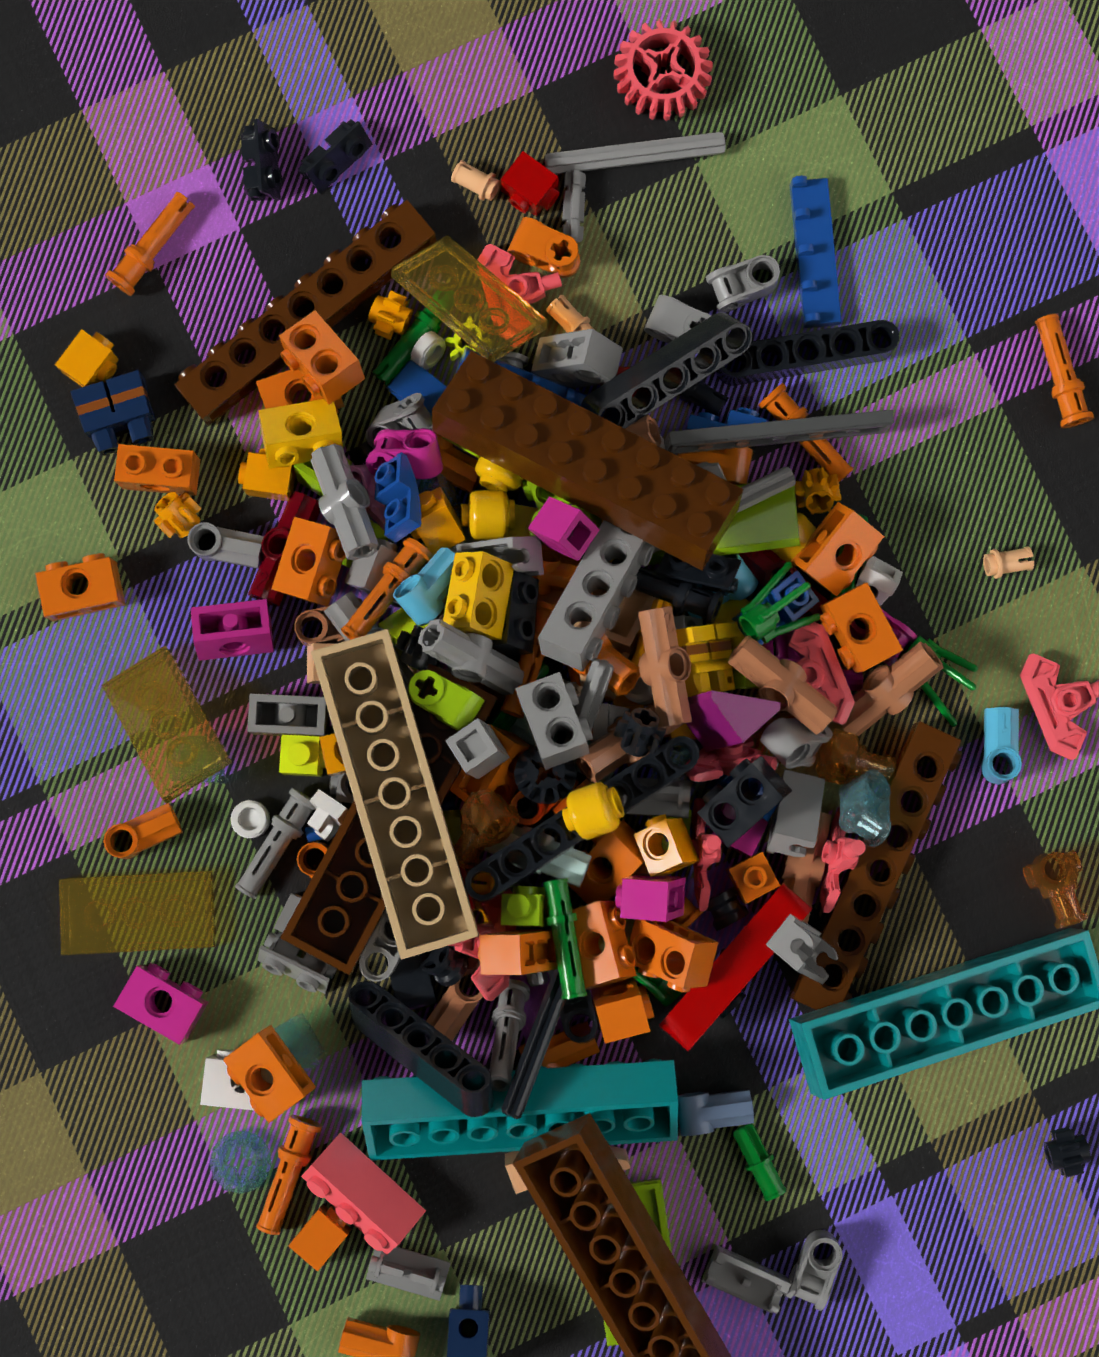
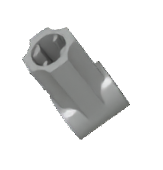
(230, 545)

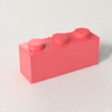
(363, 1194)

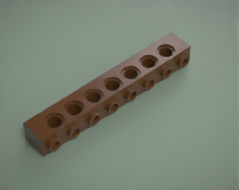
(358, 287)
(944, 754)

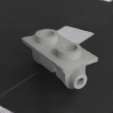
(670, 801)
(283, 959)
(409, 1272)

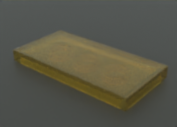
(469, 299)
(166, 724)
(137, 913)

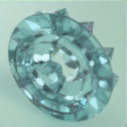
(253, 1149)

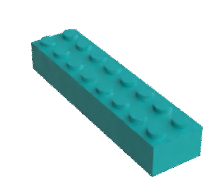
(947, 1012)
(625, 1100)

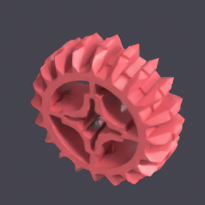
(639, 52)

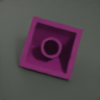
(727, 718)

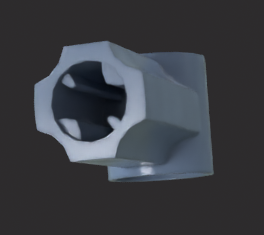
(703, 1112)

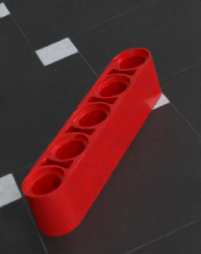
(732, 969)

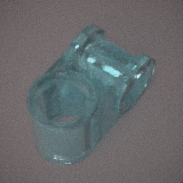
(866, 807)

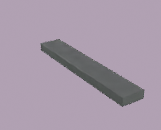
(778, 432)

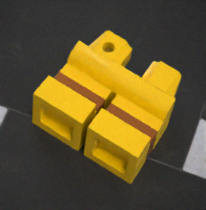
(709, 654)

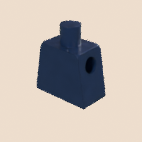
(469, 1308)

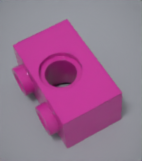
(232, 629)
(651, 897)
(139, 1002)

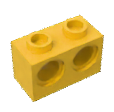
(478, 594)

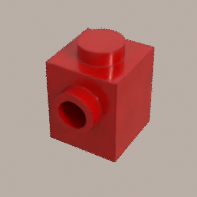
(530, 185)

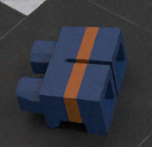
(131, 411)

